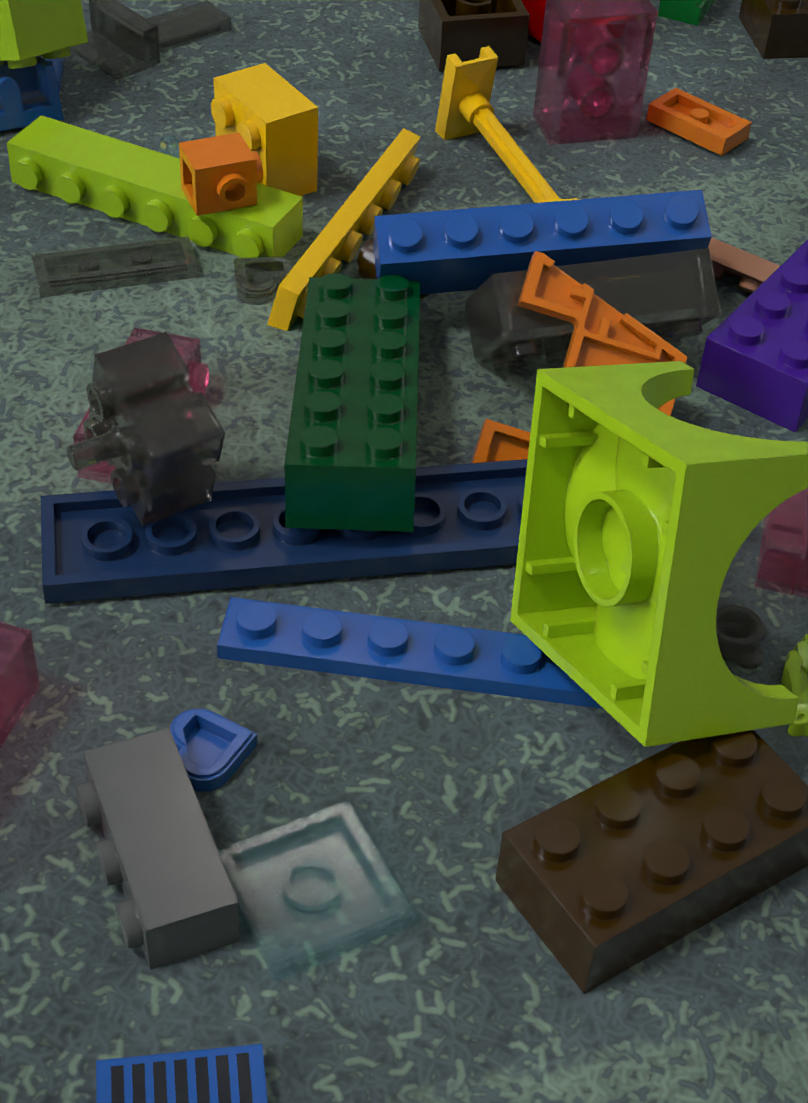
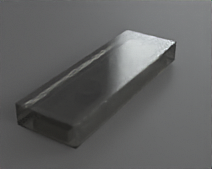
(115, 266)

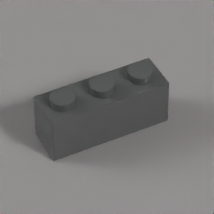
(157, 850)

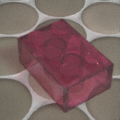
(593, 69)

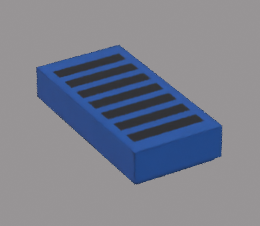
(185, 1077)

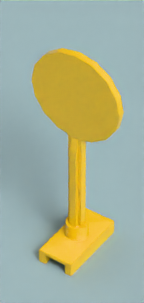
(467, 110)

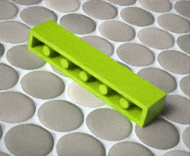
(146, 189)

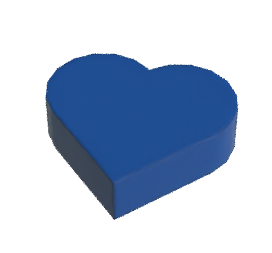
(211, 747)

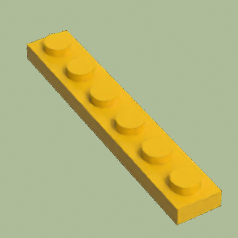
(344, 231)

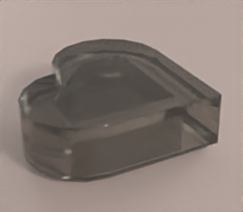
(259, 278)

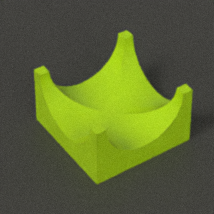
(632, 543)

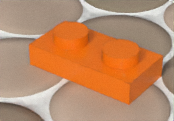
(698, 121)

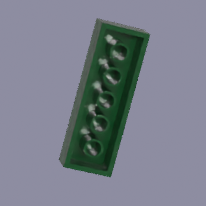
(355, 407)

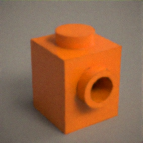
(219, 173)

